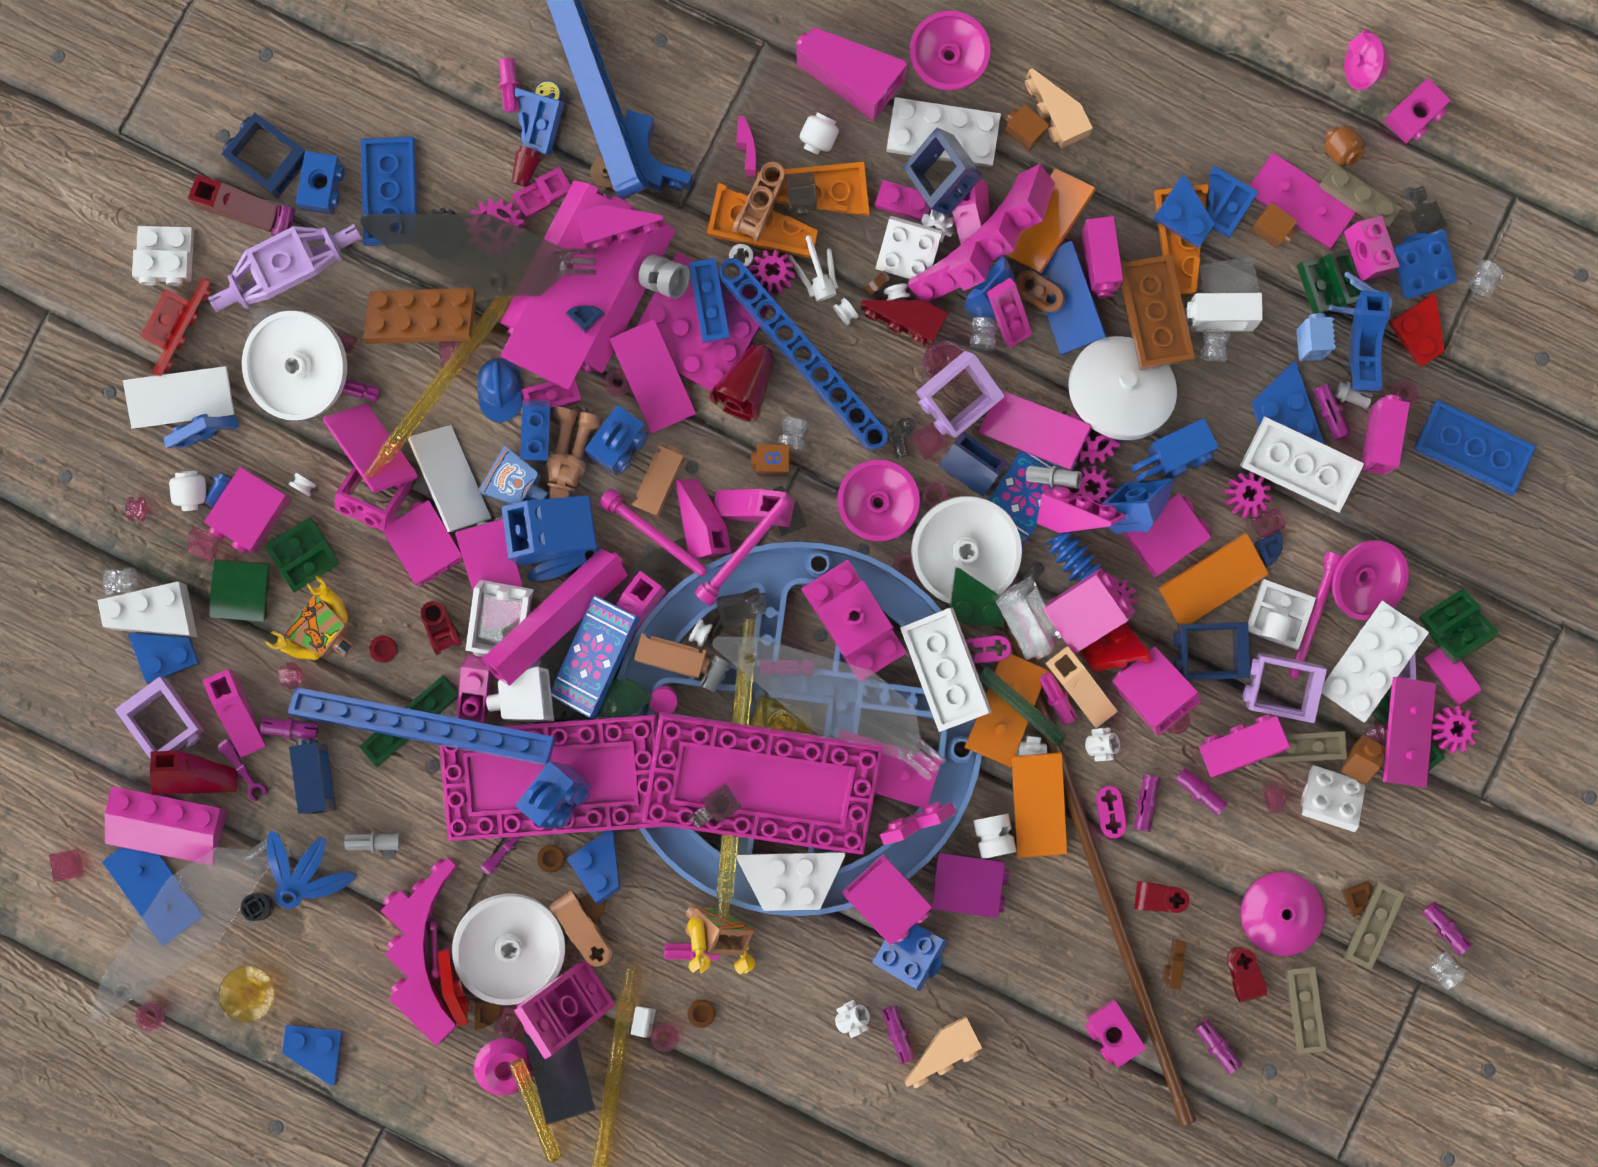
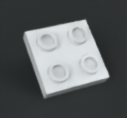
(908, 248)
(1280, 614)
(1333, 798)

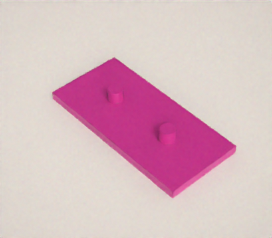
(1302, 199)
(652, 376)
(1035, 430)
(361, 437)
(487, 555)
(1409, 732)
(903, 783)

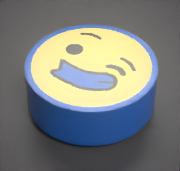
(548, 89)

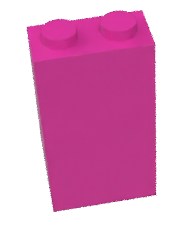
(851, 70)

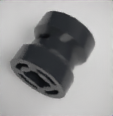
(263, 907)

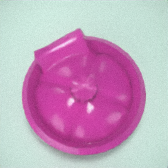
(1365, 61)
(493, 1066)

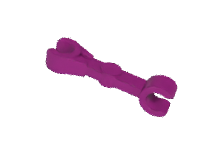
(230, 752)
(493, 861)

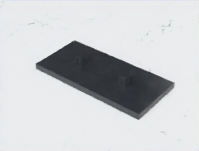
(561, 1081)

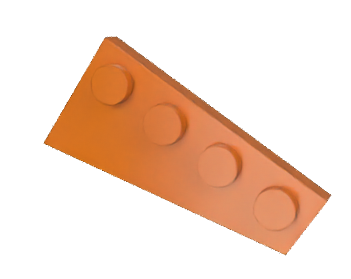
(837, 187)
(780, 231)
(1184, 254)

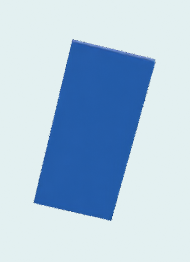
(1078, 320)
(138, 875)

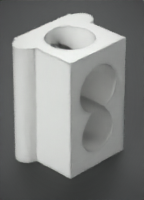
(643, 1021)

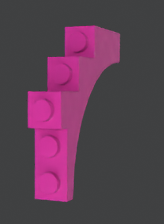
(996, 237)
(412, 914)

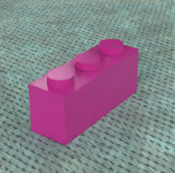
(1244, 745)

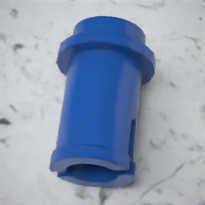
(217, 488)

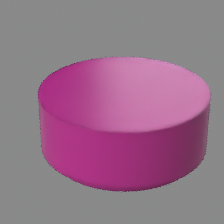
(664, 700)

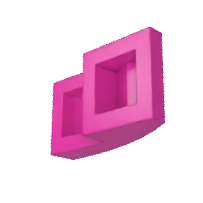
(746, 142)
(541, 194)
(1454, 679)

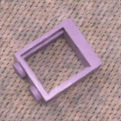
(990, 396)
(1312, 693)
(146, 697)

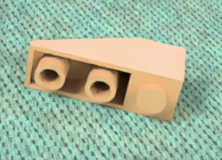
(1063, 113)
(1081, 687)
(948, 1046)

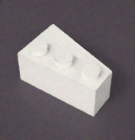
(151, 610)

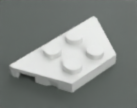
(791, 879)

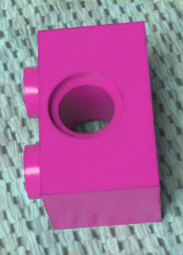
(1426, 98)
(1371, 248)
(1126, 1046)

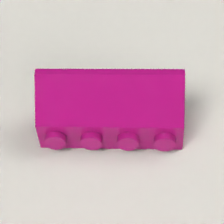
(162, 824)

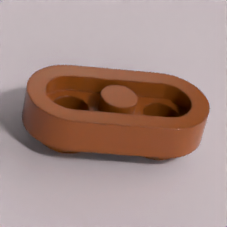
(1041, 292)

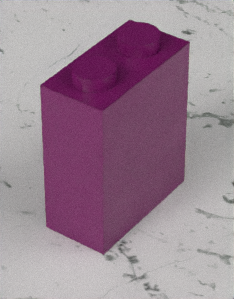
(969, 885)

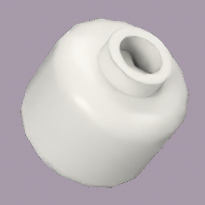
(819, 133)
(187, 490)

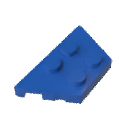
(1288, 404)

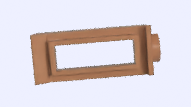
(658, 481)
(672, 656)

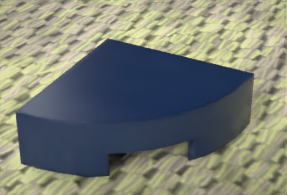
(585, 316)
(1270, 548)

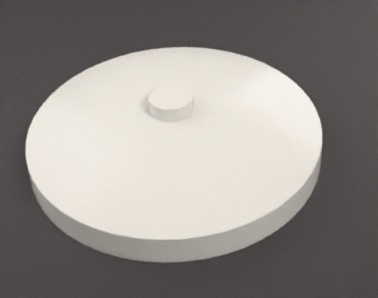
(294, 365)
(1116, 394)
(969, 536)
(508, 948)

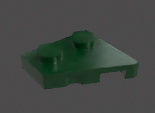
(974, 601)

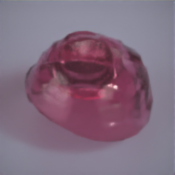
(939, 356)

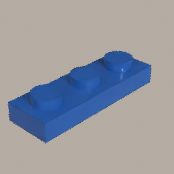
(709, 300)

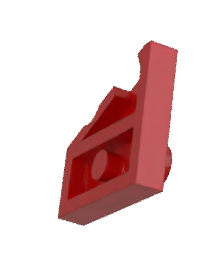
(1420, 331)
(1115, 650)
(453, 990)

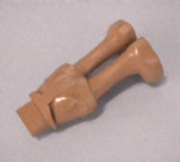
(566, 468)

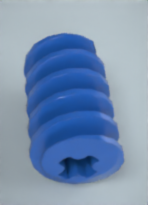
(1072, 555)

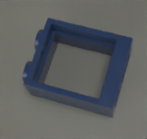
(283, 174)
(964, 176)
(1240, 650)
(312, 777)

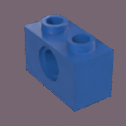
(317, 167)
(535, 430)

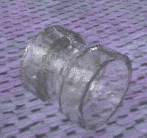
(1486, 278)
(983, 333)
(1215, 345)
(793, 432)
(120, 581)
(1446, 970)

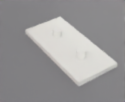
(178, 397)
(449, 478)

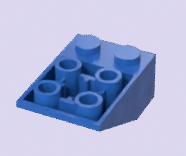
(548, 529)

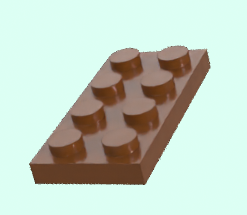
(1156, 312)
(420, 315)

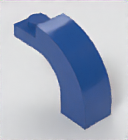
(656, 174)
(1366, 340)

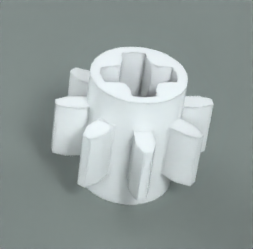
(939, 221)
(1102, 744)
(1031, 746)
(852, 1019)

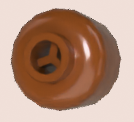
(1344, 146)

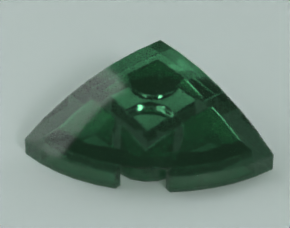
(623, 699)

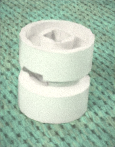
(994, 836)

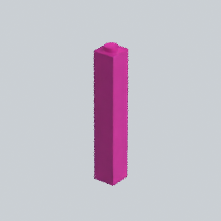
(554, 616)

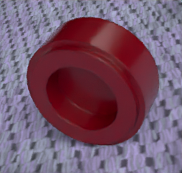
(383, 649)

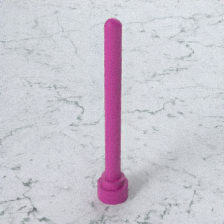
(612, 502)
(1330, 562)
(709, 591)

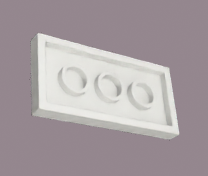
(916, 120)
(1301, 464)
(1373, 661)
(946, 669)

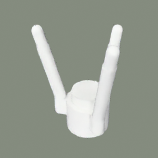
(822, 287)

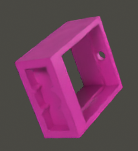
(363, 511)

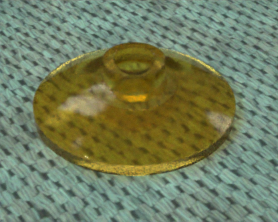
(233, 998)

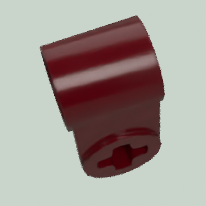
(440, 629)
(1156, 896)
(1246, 979)

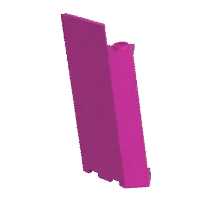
(540, 330)

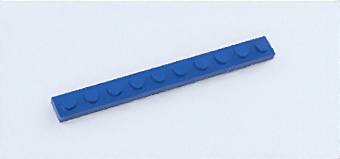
(422, 726)

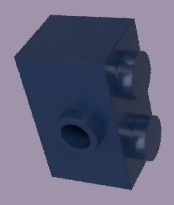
(973, 464)

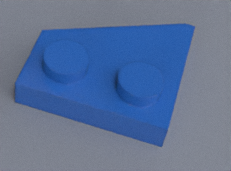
(200, 429)

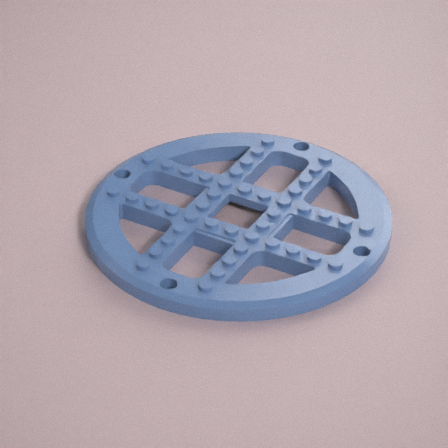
(775, 571)

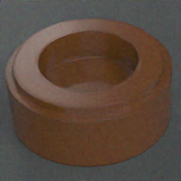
(877, 283)
(551, 858)
(701, 1013)

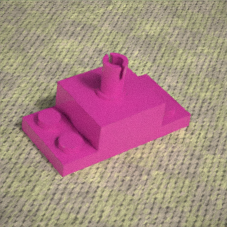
(853, 618)
(564, 1008)

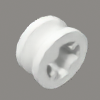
(746, 249)
(897, 292)
(845, 311)
(302, 484)
(700, 632)

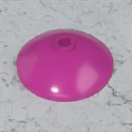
(953, 34)
(878, 481)
(1382, 579)
(1263, 914)

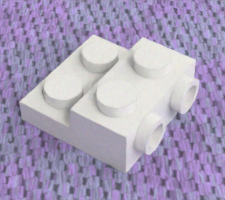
(163, 255)

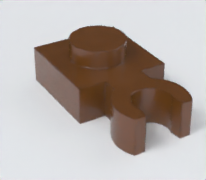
(1174, 970)

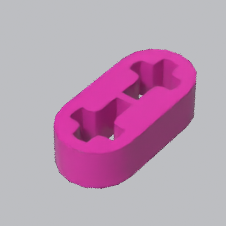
(985, 642)
(1117, 810)

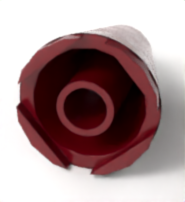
(745, 384)

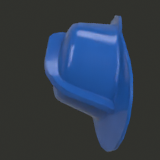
(499, 390)

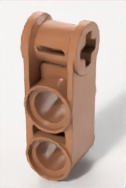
(753, 218)
(580, 928)

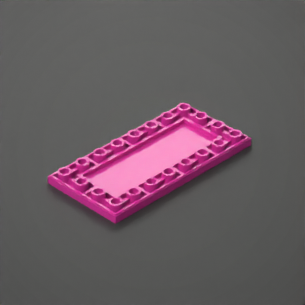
(605, 751)
(786, 781)

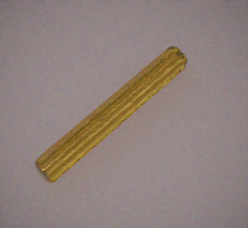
(535, 1110)

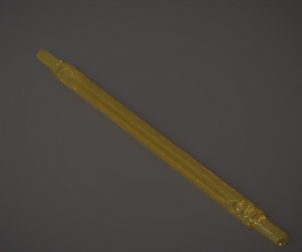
(438, 385)
(730, 843)
(614, 1070)

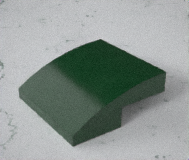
(1326, 281)
(302, 554)
(239, 590)
(1458, 626)

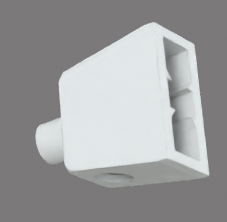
(525, 699)

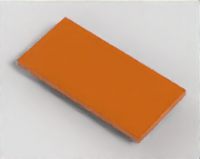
(1040, 241)
(1213, 580)
(1001, 731)
(1039, 804)

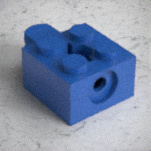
(617, 441)
(1178, 451)
(554, 795)

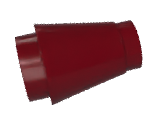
(525, 164)

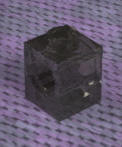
(801, 193)

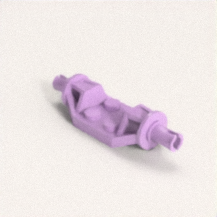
(282, 264)

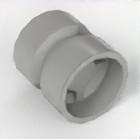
(664, 276)

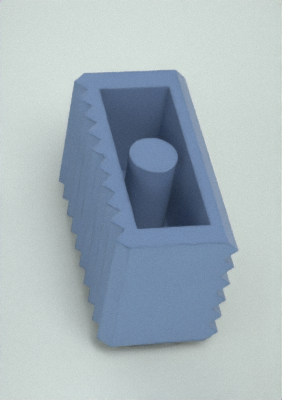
(1315, 338)

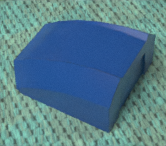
(978, 302)
(1140, 503)

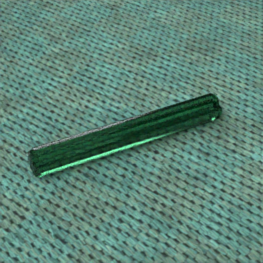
(1022, 706)

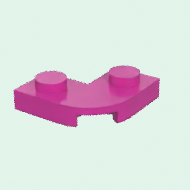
(903, 828)

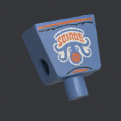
(512, 480)

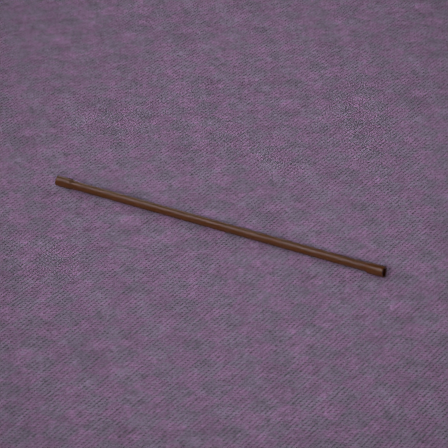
(1179, 1098)

